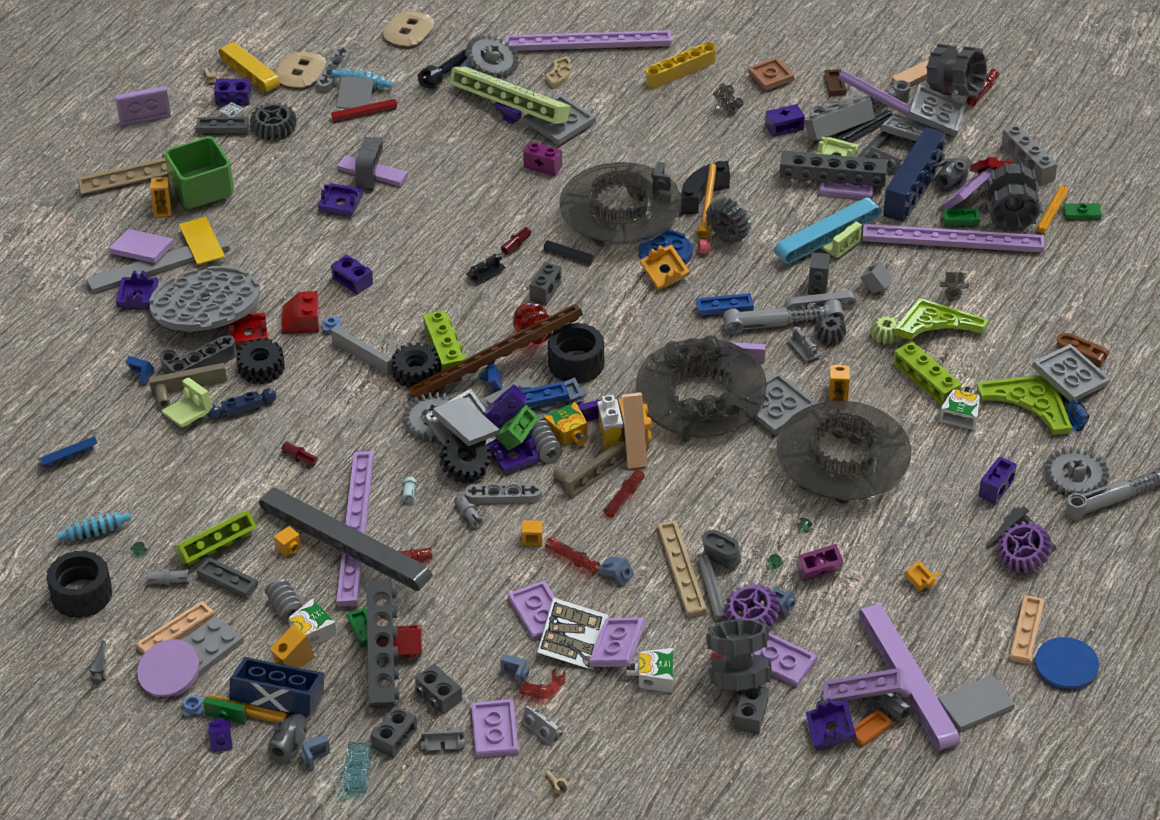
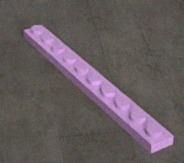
(590, 40)
(953, 238)
(356, 518)

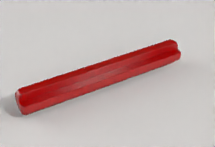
(363, 110)

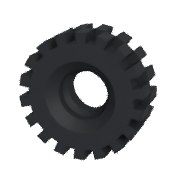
(414, 356)
(260, 370)
(461, 469)

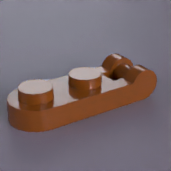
(1090, 350)

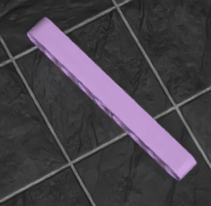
(922, 698)

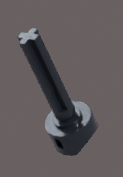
(434, 74)

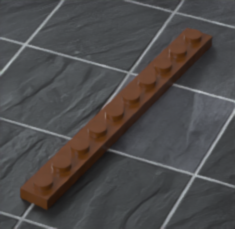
(490, 354)

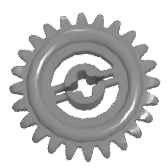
(492, 50)
(412, 416)
(1078, 464)

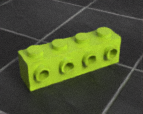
(443, 339)
(925, 372)
(217, 535)

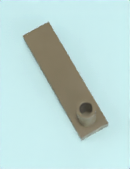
(172, 382)
(592, 471)

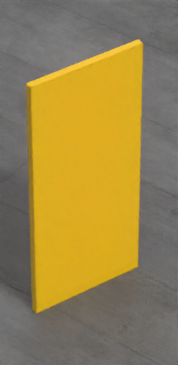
(201, 240)

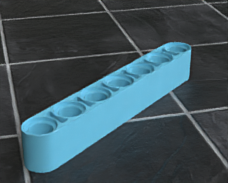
(824, 231)

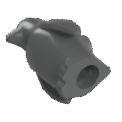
(953, 172)
(287, 737)

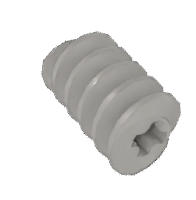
(545, 442)
(283, 599)

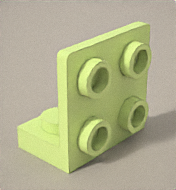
(844, 241)
(193, 406)

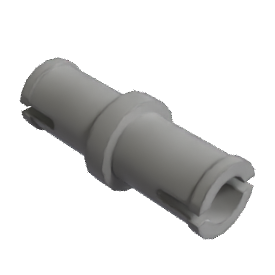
(468, 510)
(168, 577)

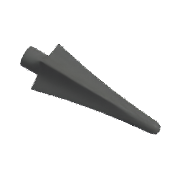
(1016, 516)
(98, 666)

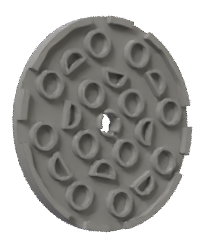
(204, 298)

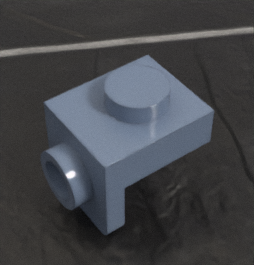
(575, 392)
(617, 568)
(786, 600)
(514, 667)
(313, 749)

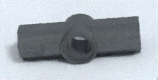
(891, 704)

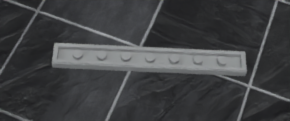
(167, 261)

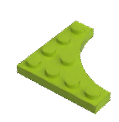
(930, 315)
(1033, 394)

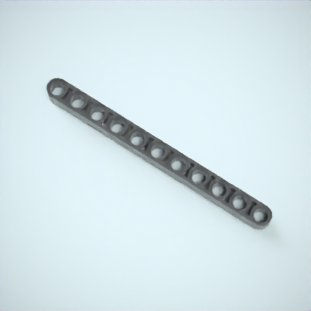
(346, 539)

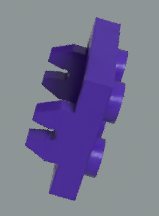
(335, 192)
(133, 285)
(526, 457)
(828, 713)

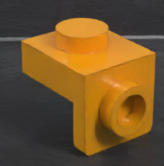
(920, 576)

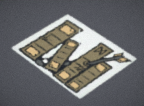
(571, 632)

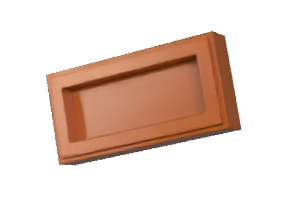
(872, 727)

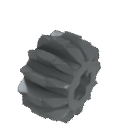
(830, 330)

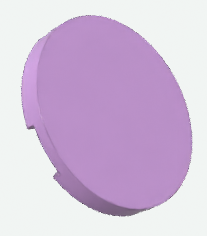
(168, 668)

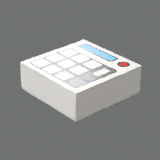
(232, 110)

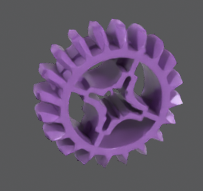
(1025, 554)
(749, 603)

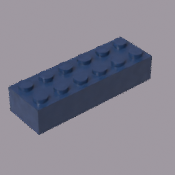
(914, 174)

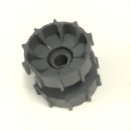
(957, 70)
(1013, 197)
(739, 666)

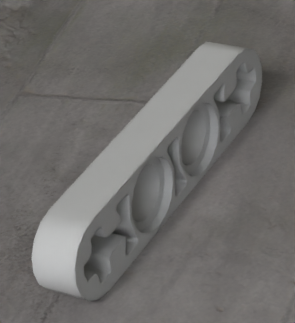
(341, 51)
(820, 299)
(503, 496)

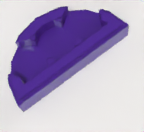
(510, 114)

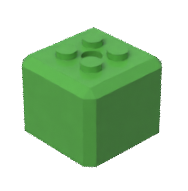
(199, 172)

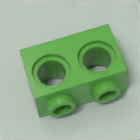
(517, 428)

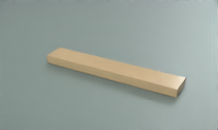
(122, 176)
(681, 569)

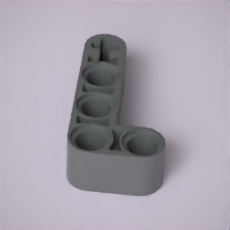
(367, 162)
(213, 353)

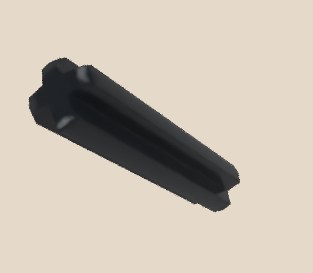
(568, 252)

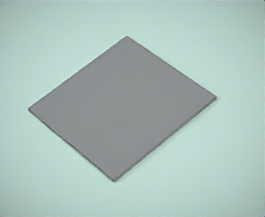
(354, 92)

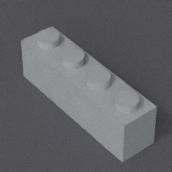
(839, 119)

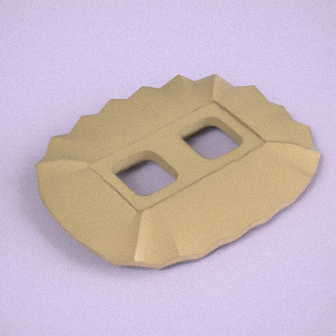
(417, 32)
(310, 72)

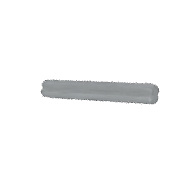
(712, 588)

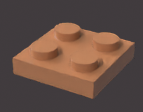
(770, 73)

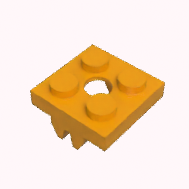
(664, 256)

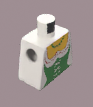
(961, 408)
(313, 623)
(654, 670)

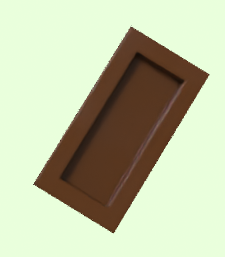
(834, 85)

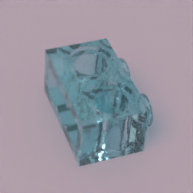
(357, 767)

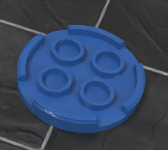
(670, 237)
(1066, 663)

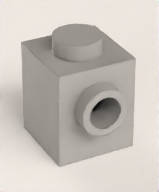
(876, 278)

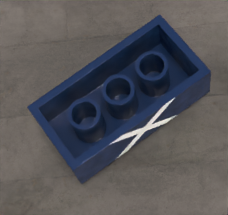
(276, 686)

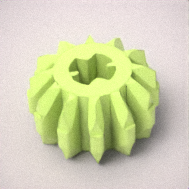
(883, 330)

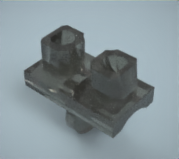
(726, 100)
(955, 283)

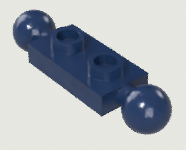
(242, 403)

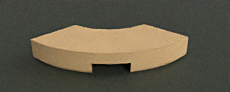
(560, 72)

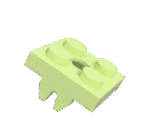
(831, 146)

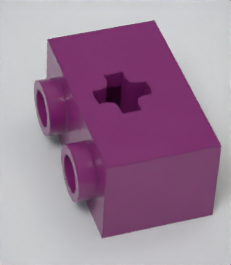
(542, 158)
(819, 562)

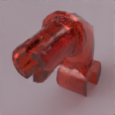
(542, 691)

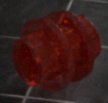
(528, 315)

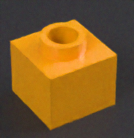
(532, 533)
(287, 542)

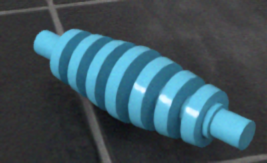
(382, 83)
(94, 526)

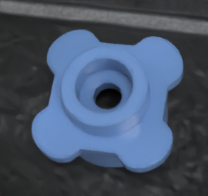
(330, 323)
(192, 706)

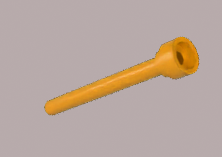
(704, 230)

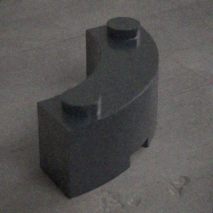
(695, 186)

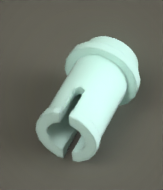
(409, 486)

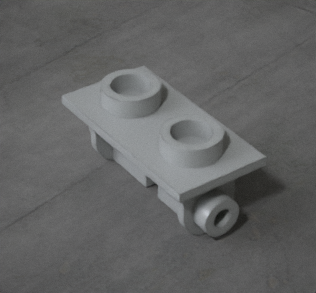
(893, 162)
(803, 345)
(538, 724)
(434, 738)

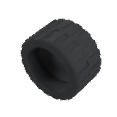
(571, 338)
(80, 601)

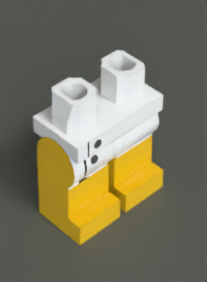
(609, 421)

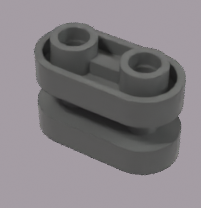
(721, 548)

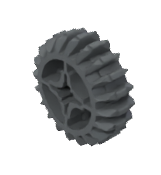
(273, 121)
(728, 220)

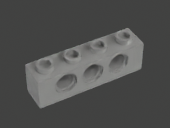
(1029, 153)

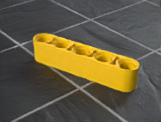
(680, 65)
(249, 67)

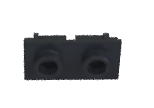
(485, 270)

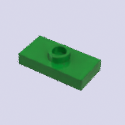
(1082, 211)
(961, 217)
(358, 624)
(225, 710)

